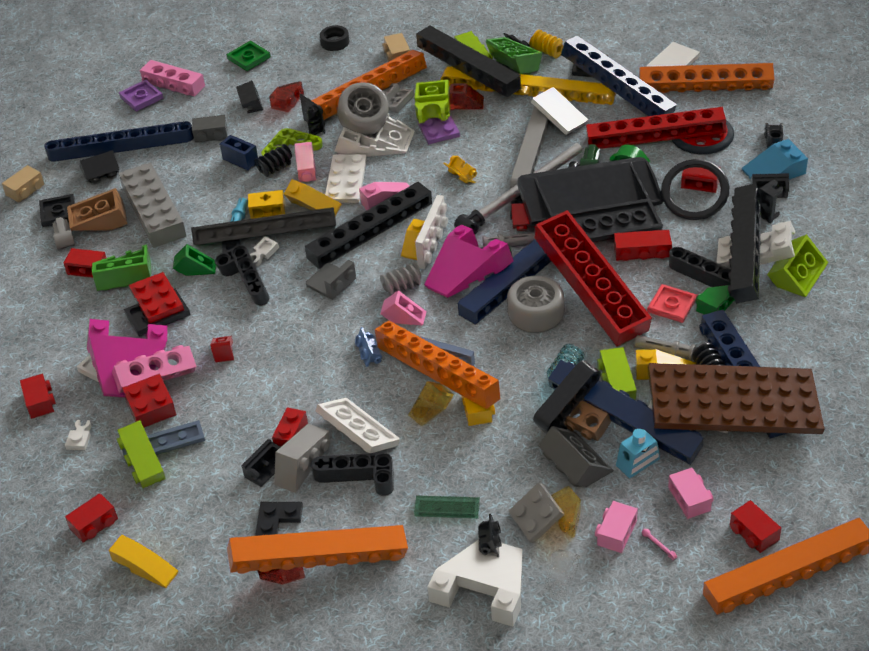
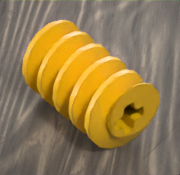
(546, 43)

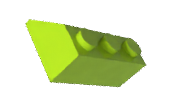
(799, 272)

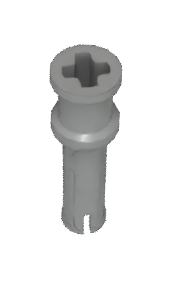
(512, 240)
(674, 348)

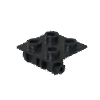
(312, 115)

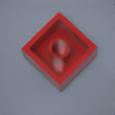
(149, 400)

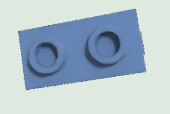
(367, 347)

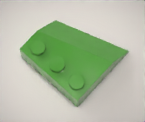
(514, 55)

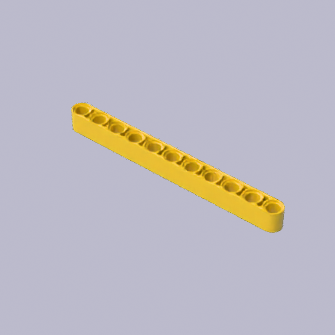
(531, 85)

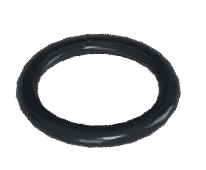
(724, 191)

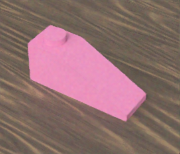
(378, 192)

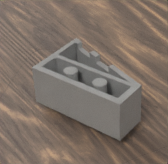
(296, 455)

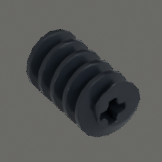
(274, 160)
(707, 355)

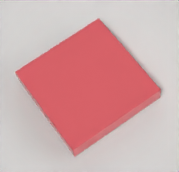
(672, 303)

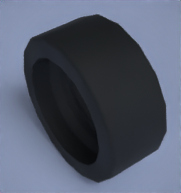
(335, 44)

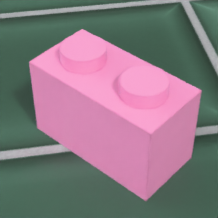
(690, 493)
(616, 526)

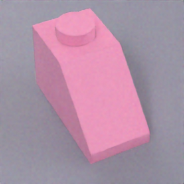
(305, 162)
(402, 310)

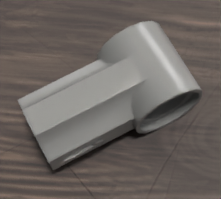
(63, 235)

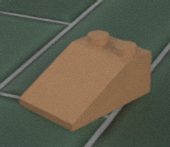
(98, 212)

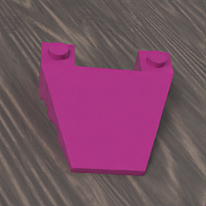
(464, 262)
(109, 350)

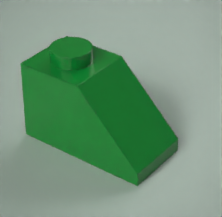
(193, 262)
(713, 300)

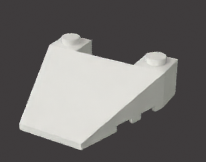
(386, 141)
(484, 574)

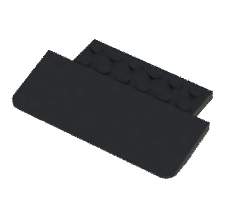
(599, 196)

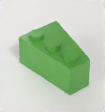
(123, 270)

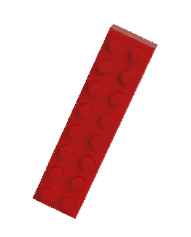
(592, 278)

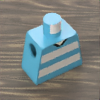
(637, 453)

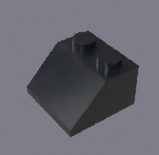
(99, 166)

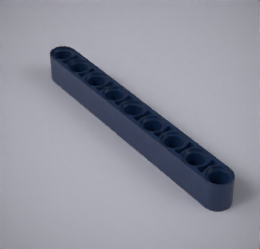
(119, 141)

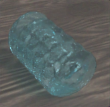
(568, 353)

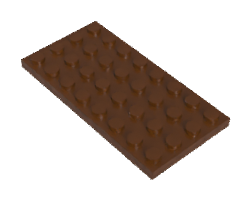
(734, 398)

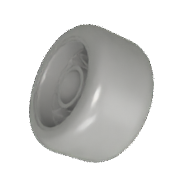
(363, 108)
(535, 304)

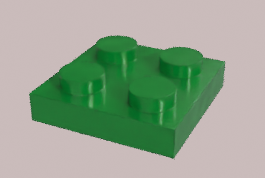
(248, 55)

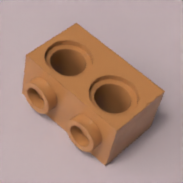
(588, 415)

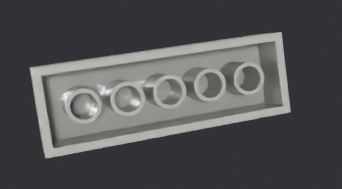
(152, 205)

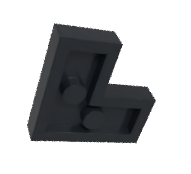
(274, 513)

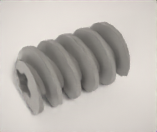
(401, 278)

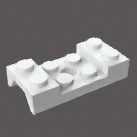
(773, 245)

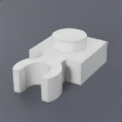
(264, 249)
(79, 438)

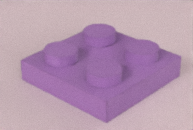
(141, 95)
(436, 131)

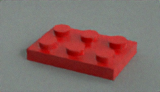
(156, 297)

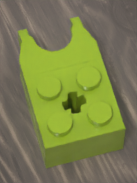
(432, 100)

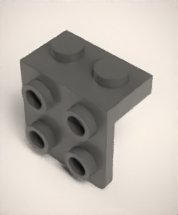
(331, 279)

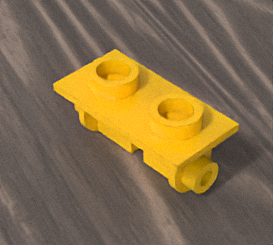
(456, 167)

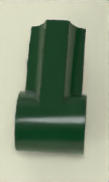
(591, 155)

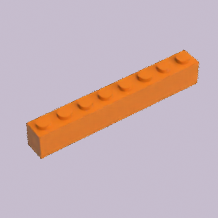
(316, 548)
(787, 566)

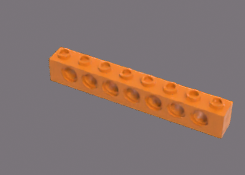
(714, 73)
(382, 77)
(438, 364)

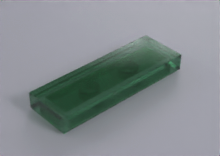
(447, 506)

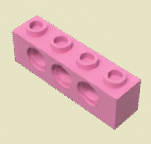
(173, 78)
(182, 355)

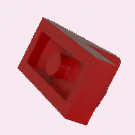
(222, 348)

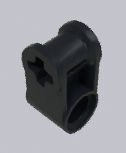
(773, 134)

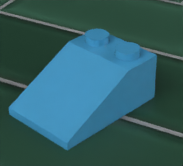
(777, 159)

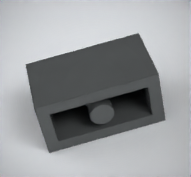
(209, 128)

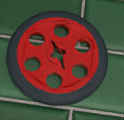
(711, 146)

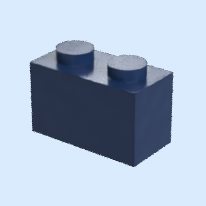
(238, 152)

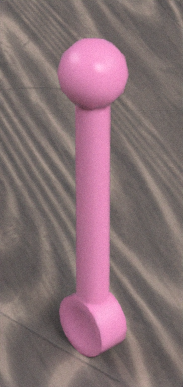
(646, 533)

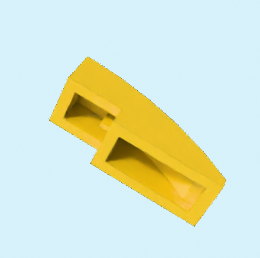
(142, 561)

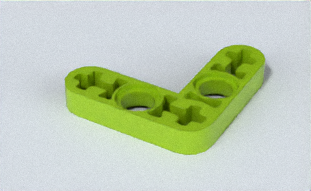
(290, 136)

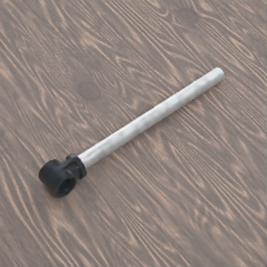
(477, 218)

